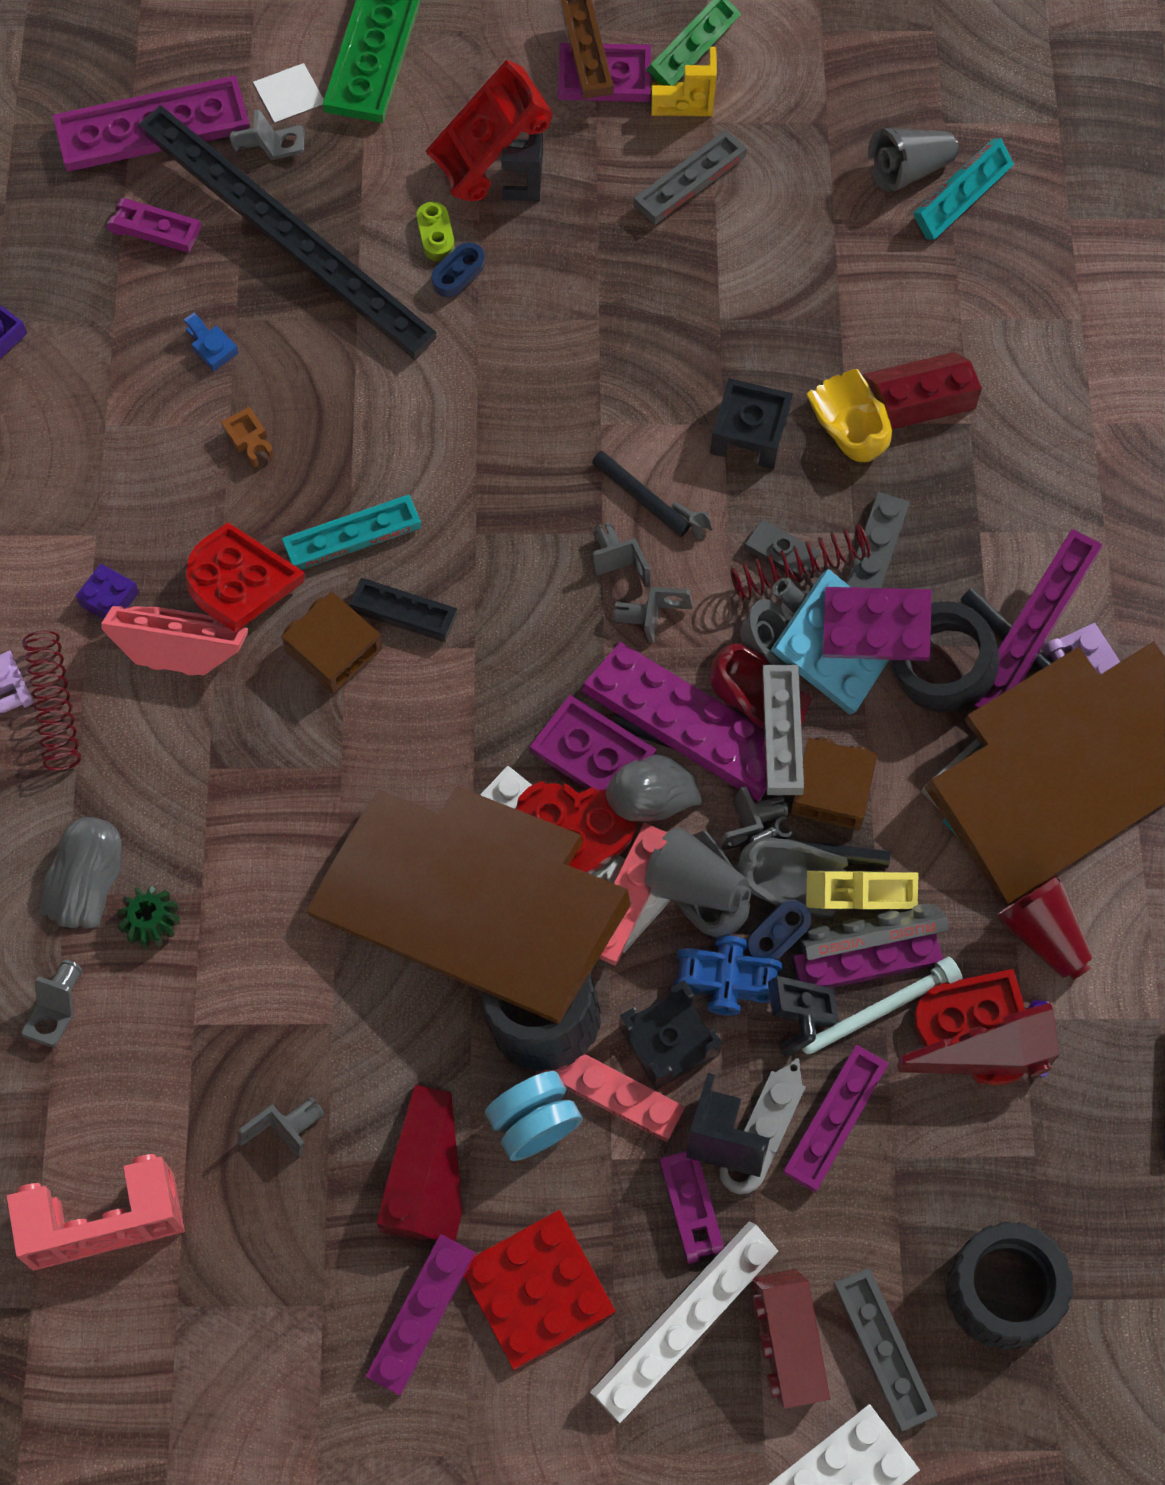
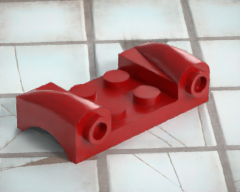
(486, 126)

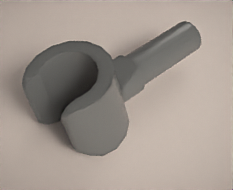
(697, 520)
(773, 831)

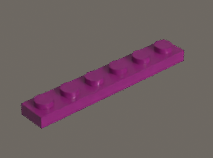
(1042, 611)

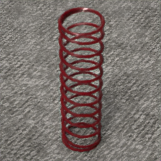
(860, 534)
(52, 722)

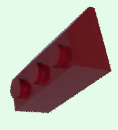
(926, 389)

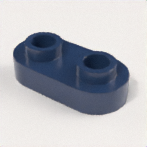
(455, 270)
(781, 933)

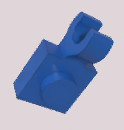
(210, 345)

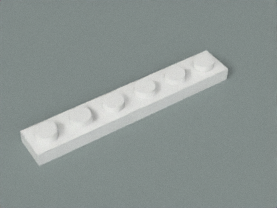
(684, 1322)

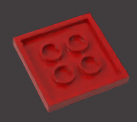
(537, 1290)

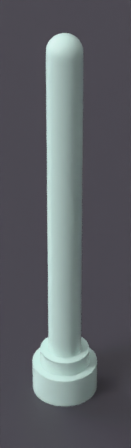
(944, 972)

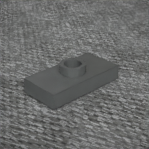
(771, 540)

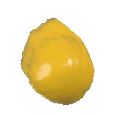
(852, 416)

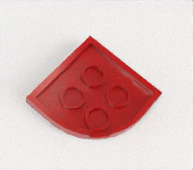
(237, 577)

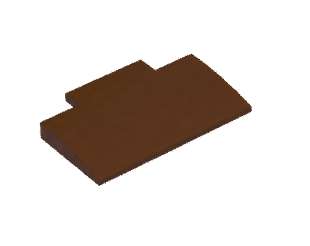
(1058, 767)
(474, 897)

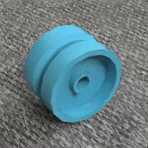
(533, 1115)

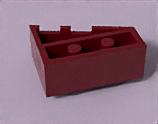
(790, 1338)

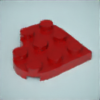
(584, 813)
(968, 1003)

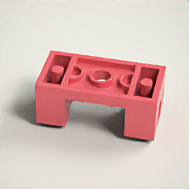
(46, 1240)

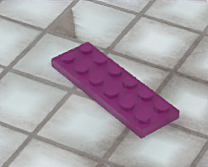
(112, 130)
(681, 717)

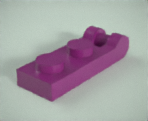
(154, 225)
(691, 1206)

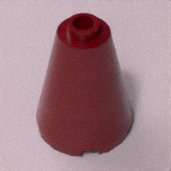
(1050, 928)

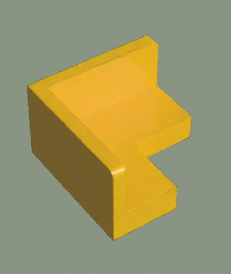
(690, 97)

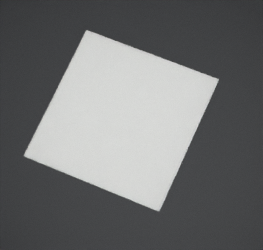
(289, 92)

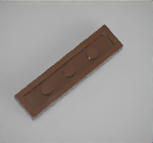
(587, 48)

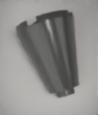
(909, 155)
(695, 874)

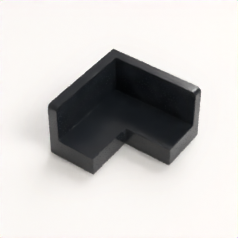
(716, 1140)

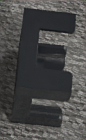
(528, 157)
(751, 419)
(669, 1036)

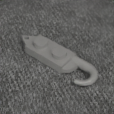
(770, 1120)

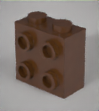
(331, 641)
(835, 783)

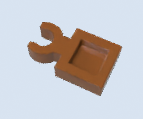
(247, 433)

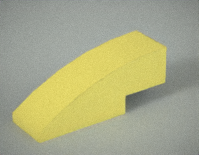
(861, 890)

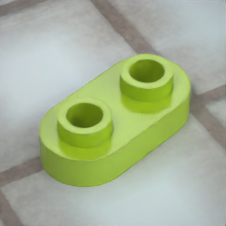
(435, 228)

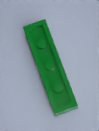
(693, 42)

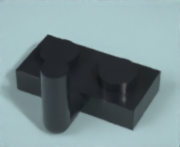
(803, 1003)

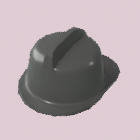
(763, 629)

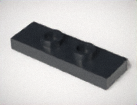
(403, 609)

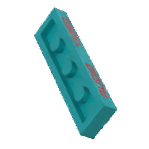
(963, 189)
(352, 532)

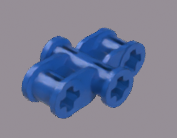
(713, 974)

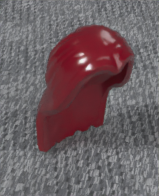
(739, 682)

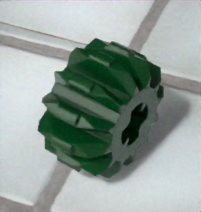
(134, 918)

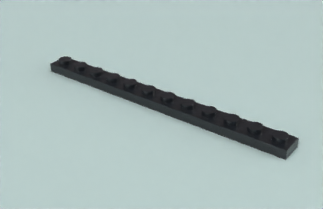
(288, 232)

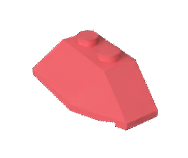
(172, 638)

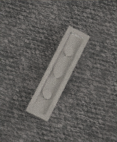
(782, 730)

